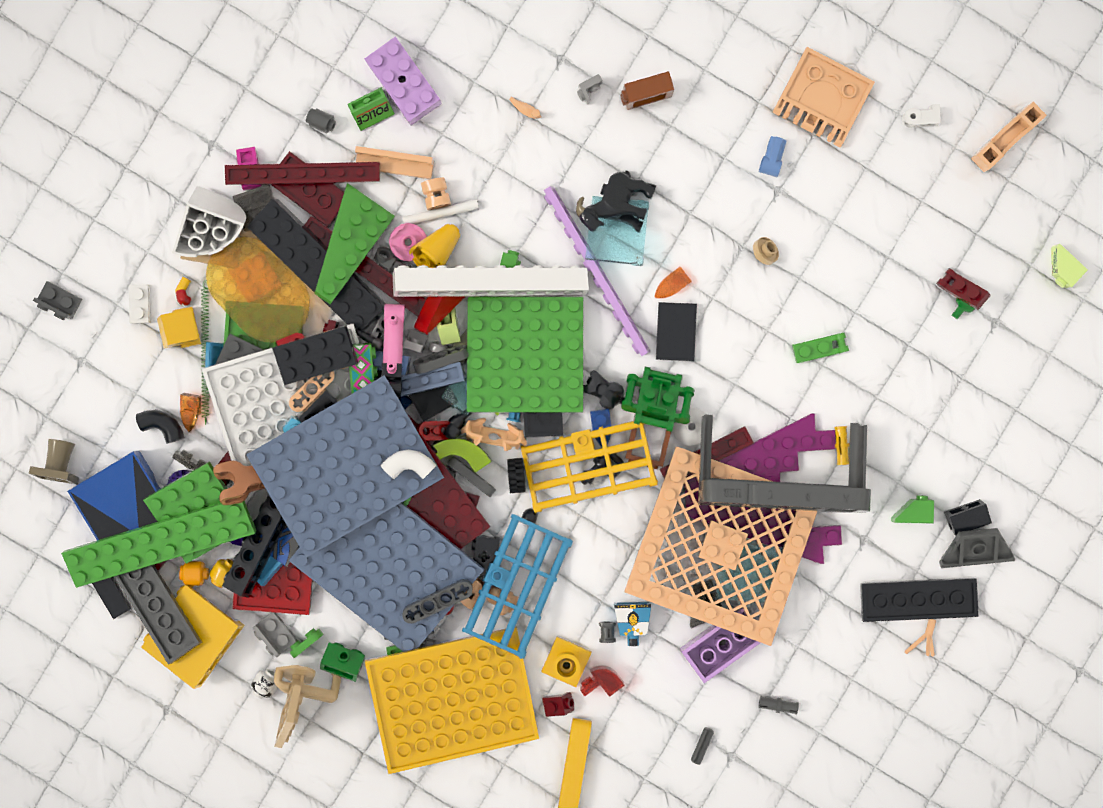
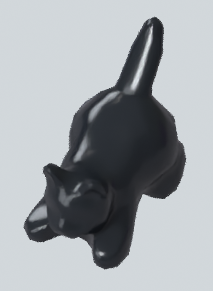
(608, 392)

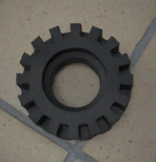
(516, 475)

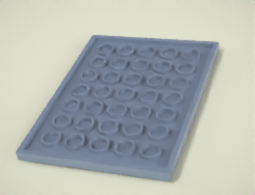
(329, 468)
(387, 568)

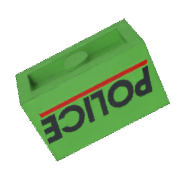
(370, 109)

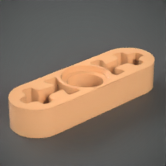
(305, 403)

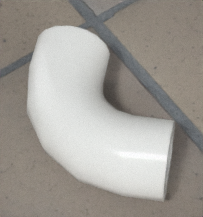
(407, 460)

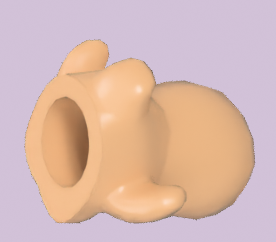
(511, 599)

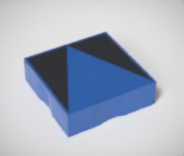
(115, 497)

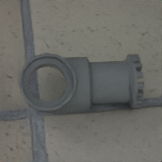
(390, 262)

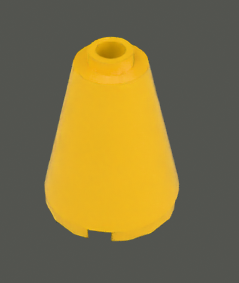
(436, 247)

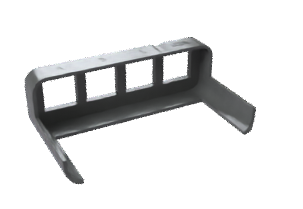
(787, 495)

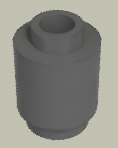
(320, 120)

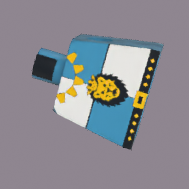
(632, 620)

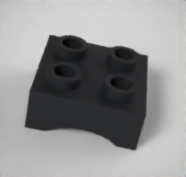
(430, 402)

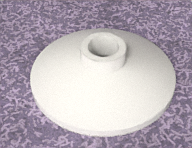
(682, 431)

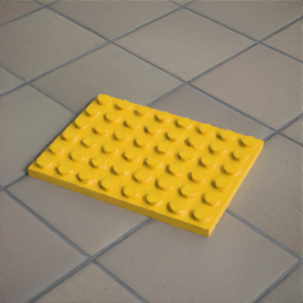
(450, 701)

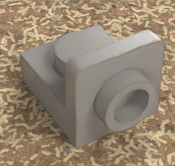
(591, 85)
(415, 341)

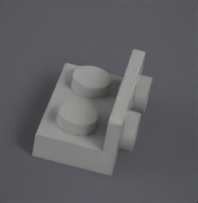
(274, 634)

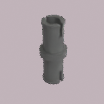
(778, 705)

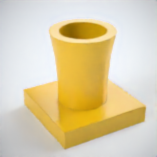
(562, 652)

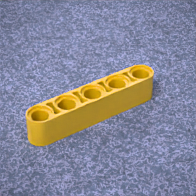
(575, 763)

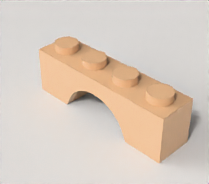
(1008, 136)

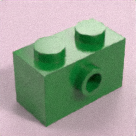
(342, 661)

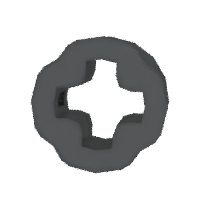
(607, 632)

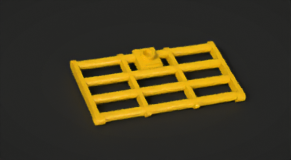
(585, 450)

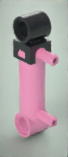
(393, 345)

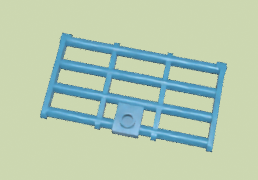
(504, 580)

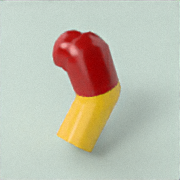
(180, 292)

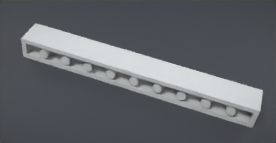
(490, 281)

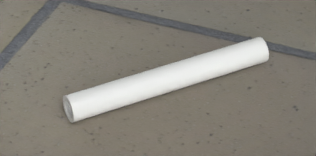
(441, 212)

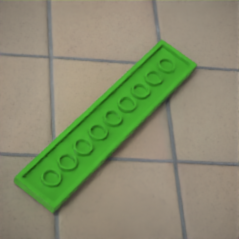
(158, 542)

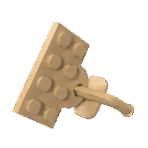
(295, 692)

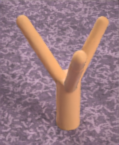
(929, 643)

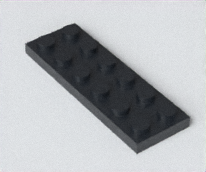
(919, 599)

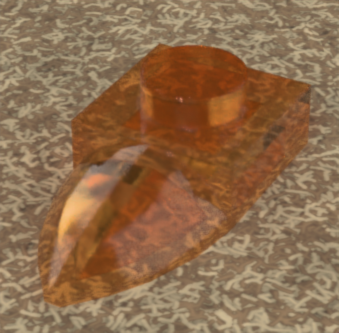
(672, 283)
(189, 409)

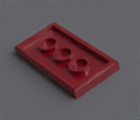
(317, 199)

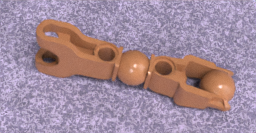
(244, 480)

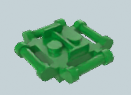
(657, 399)

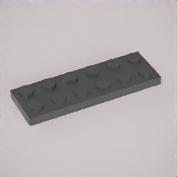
(159, 612)

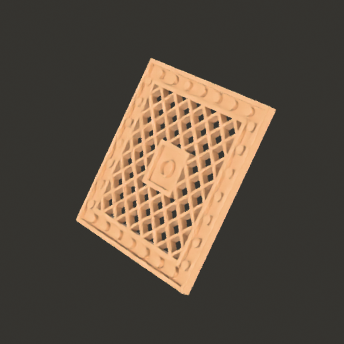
(720, 546)

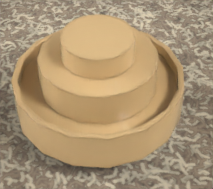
(765, 251)

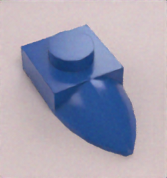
(598, 419)

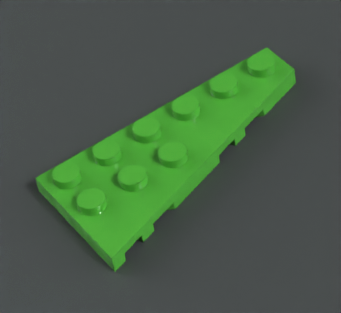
(353, 236)

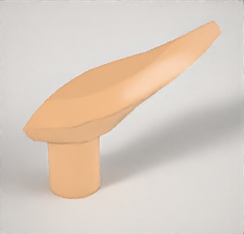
(526, 109)

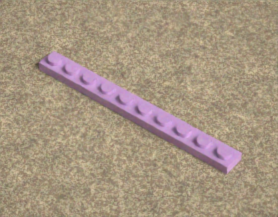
(600, 277)

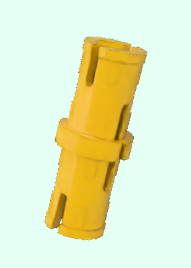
(841, 445)

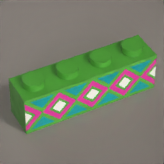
(363, 372)

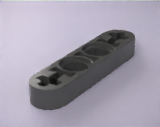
(439, 604)

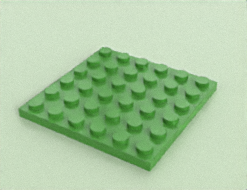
(525, 355)

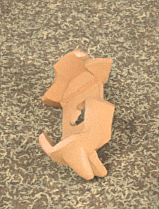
(479, 434)

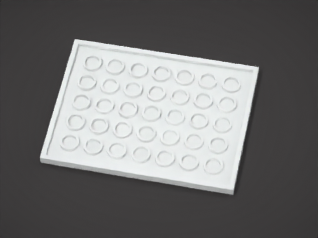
(254, 400)

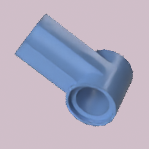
(772, 162)

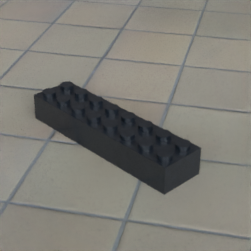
(305, 257)

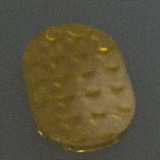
(258, 290)

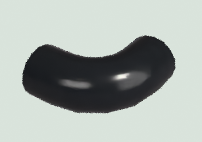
(160, 420)

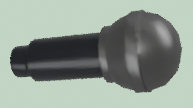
(375, 342)

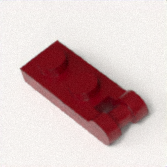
(963, 289)

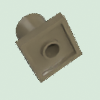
(56, 463)

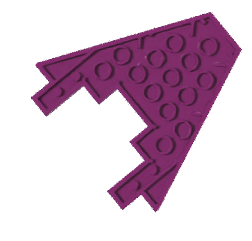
(767, 459)

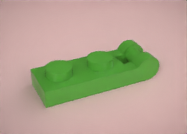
(819, 348)

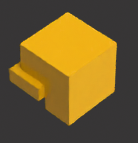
(179, 328)

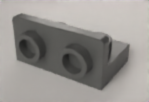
(58, 300)

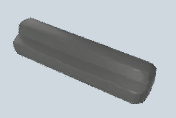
(702, 746)

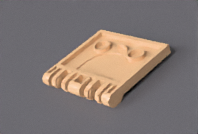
(825, 93)

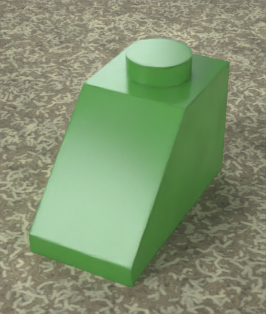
(916, 511)

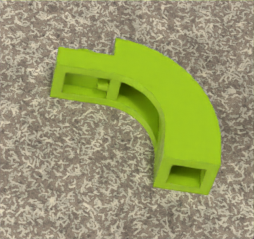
(466, 449)

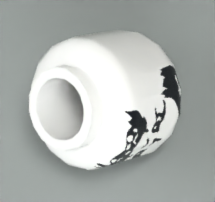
(264, 684)

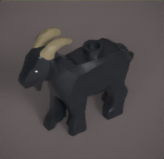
(616, 202)

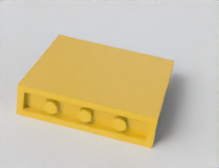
(213, 628)

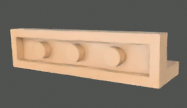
(397, 162)

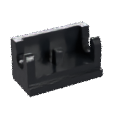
(968, 516)

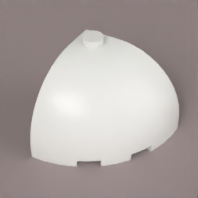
(208, 224)

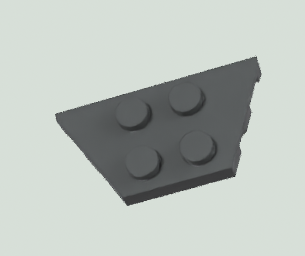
(977, 548)

